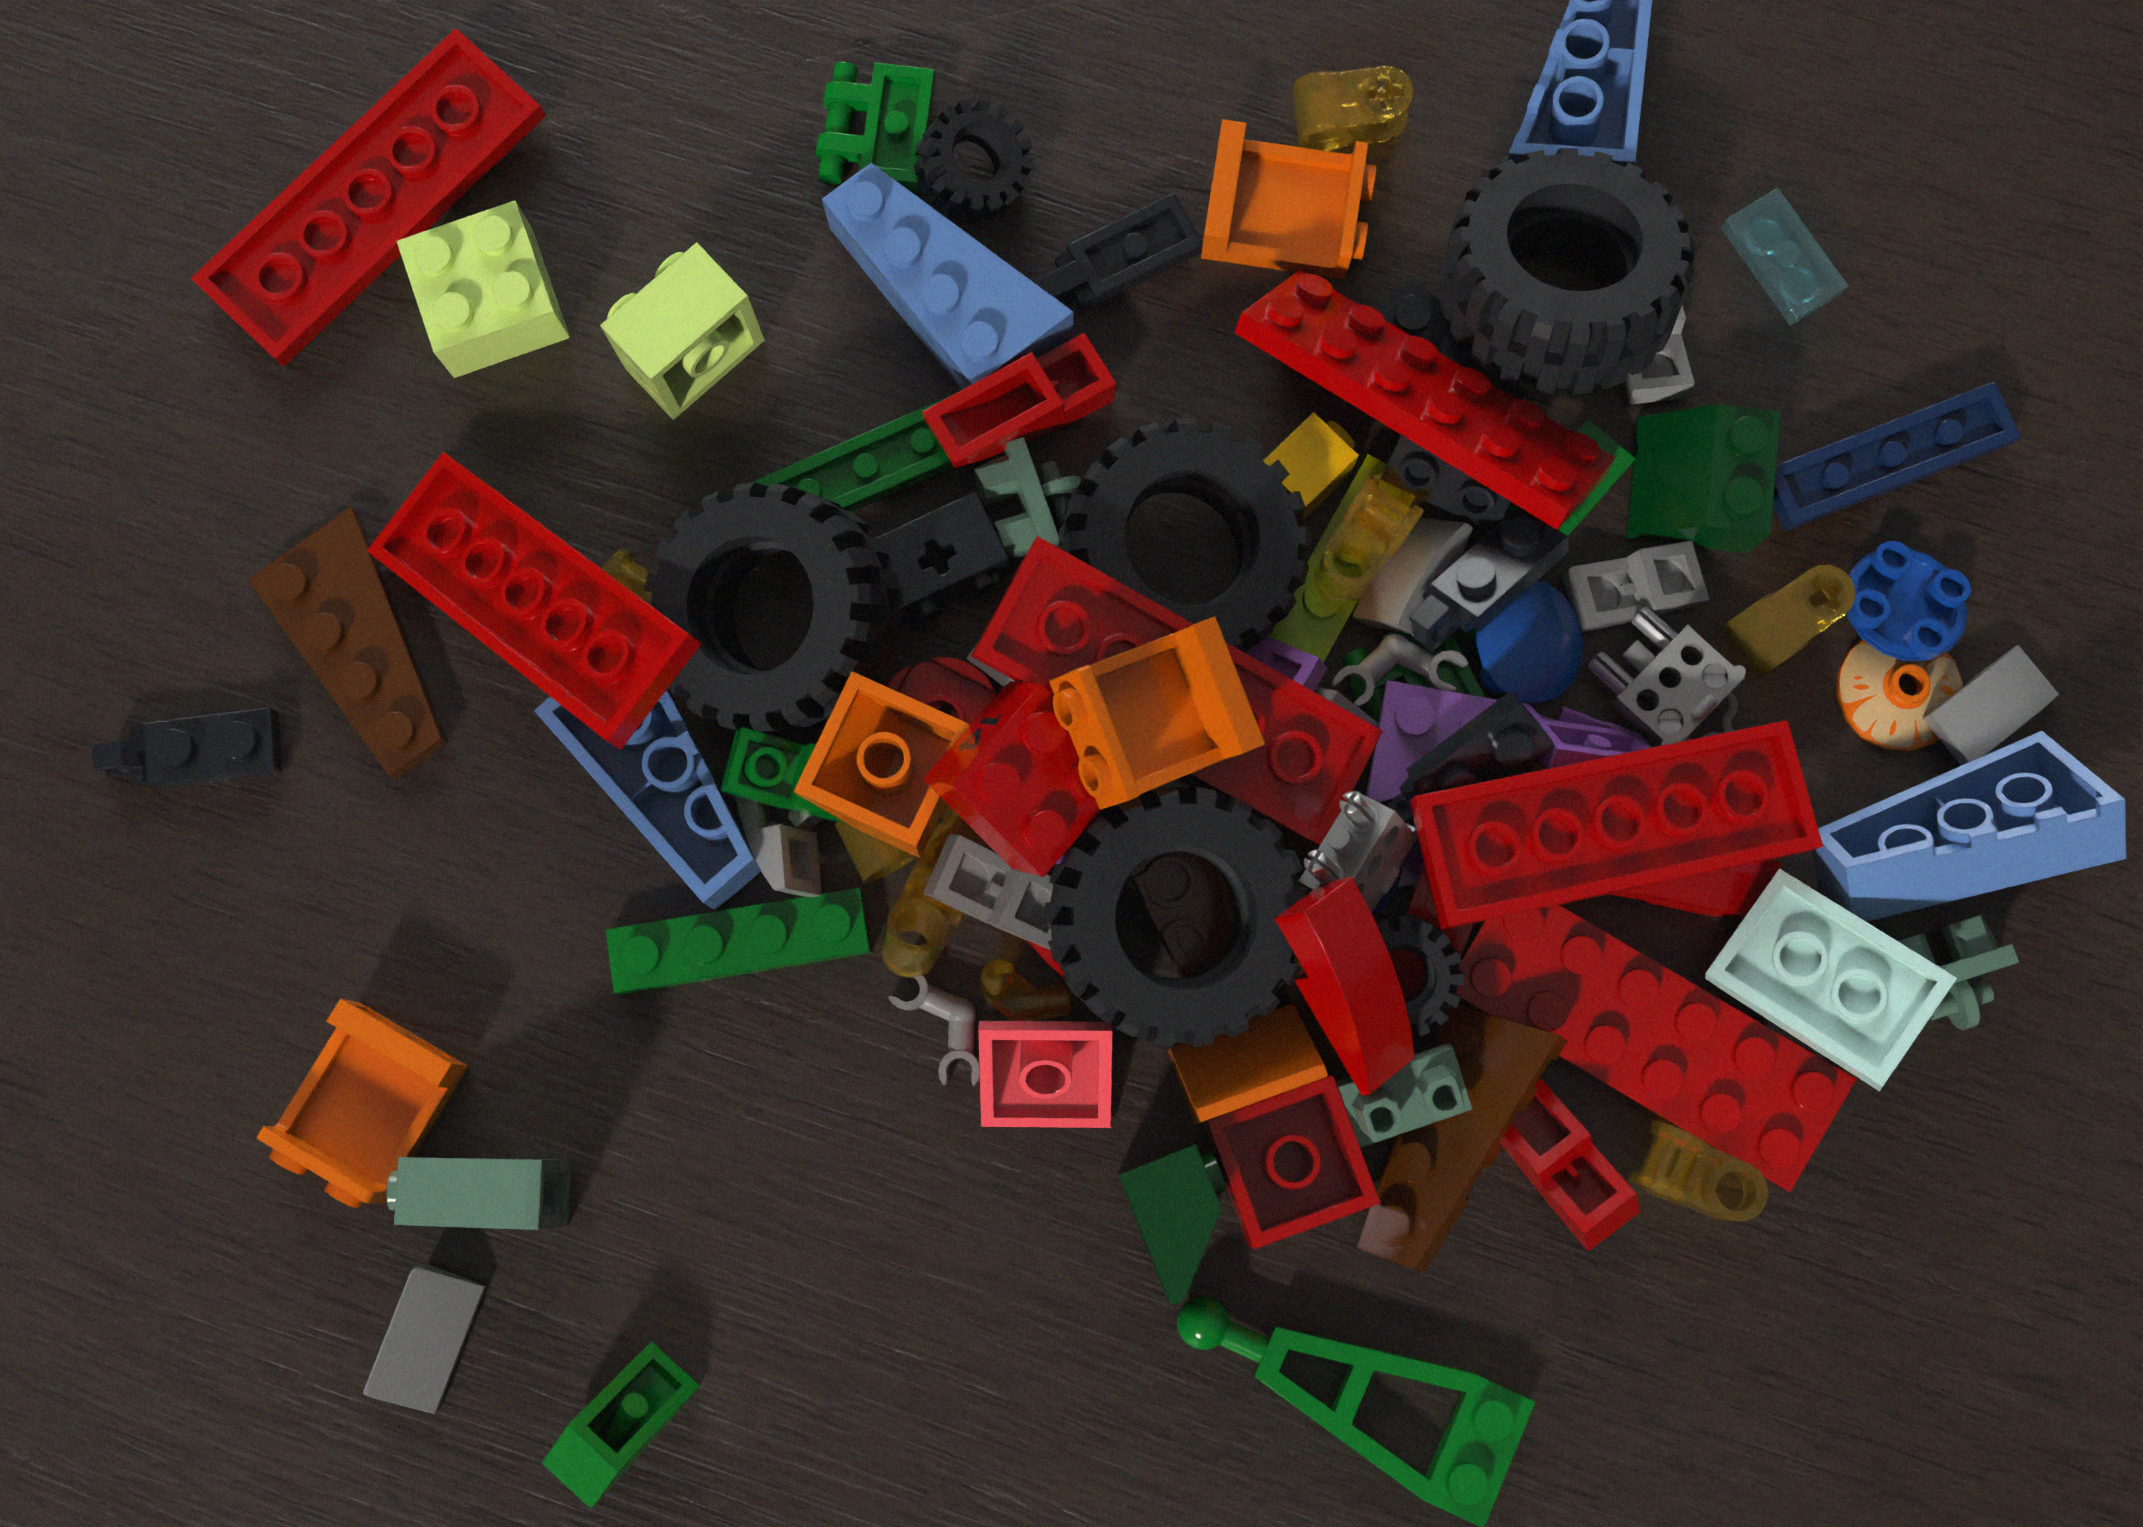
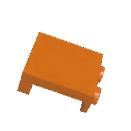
(1286, 205)
(1155, 713)
(363, 1105)

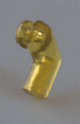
(1017, 998)

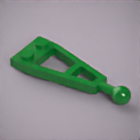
(1474, 1444)

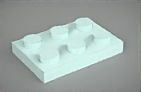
(1830, 979)

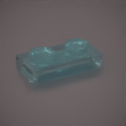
(1784, 256)

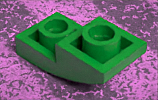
(768, 771)

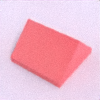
(1045, 1074)

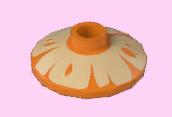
(1878, 707)

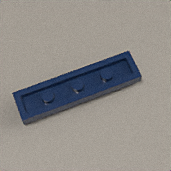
(1892, 455)

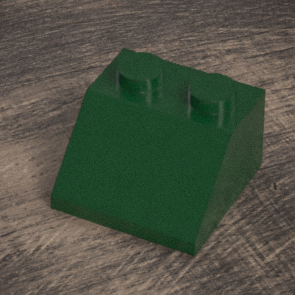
(1704, 477)
(1175, 1212)

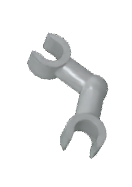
(1397, 650)
(961, 1017)

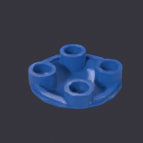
(1908, 603)
(1532, 646)

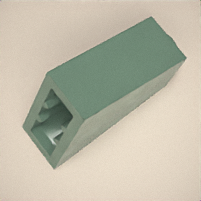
(480, 1192)

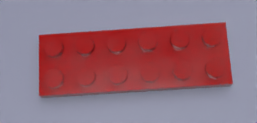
(366, 192)
(1427, 396)
(534, 600)
(1072, 615)
(1614, 824)
(1657, 1038)

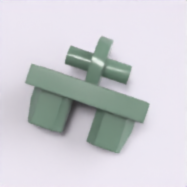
(1017, 478)
(1972, 954)
(1415, 1096)

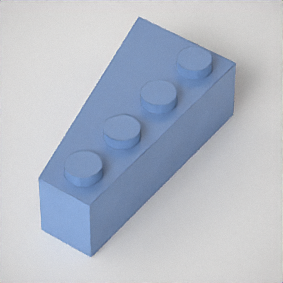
(1590, 83)
(942, 282)
(668, 794)
(1973, 832)

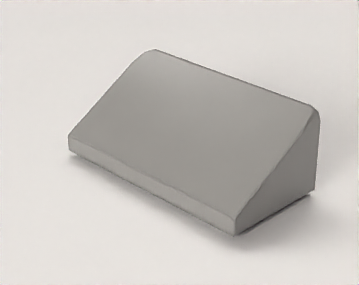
(424, 1339)

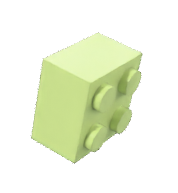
(483, 289)
(683, 329)

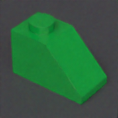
(619, 1424)

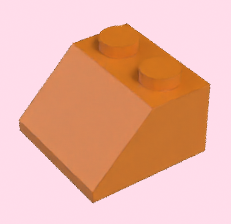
(875, 761)
(1248, 1067)

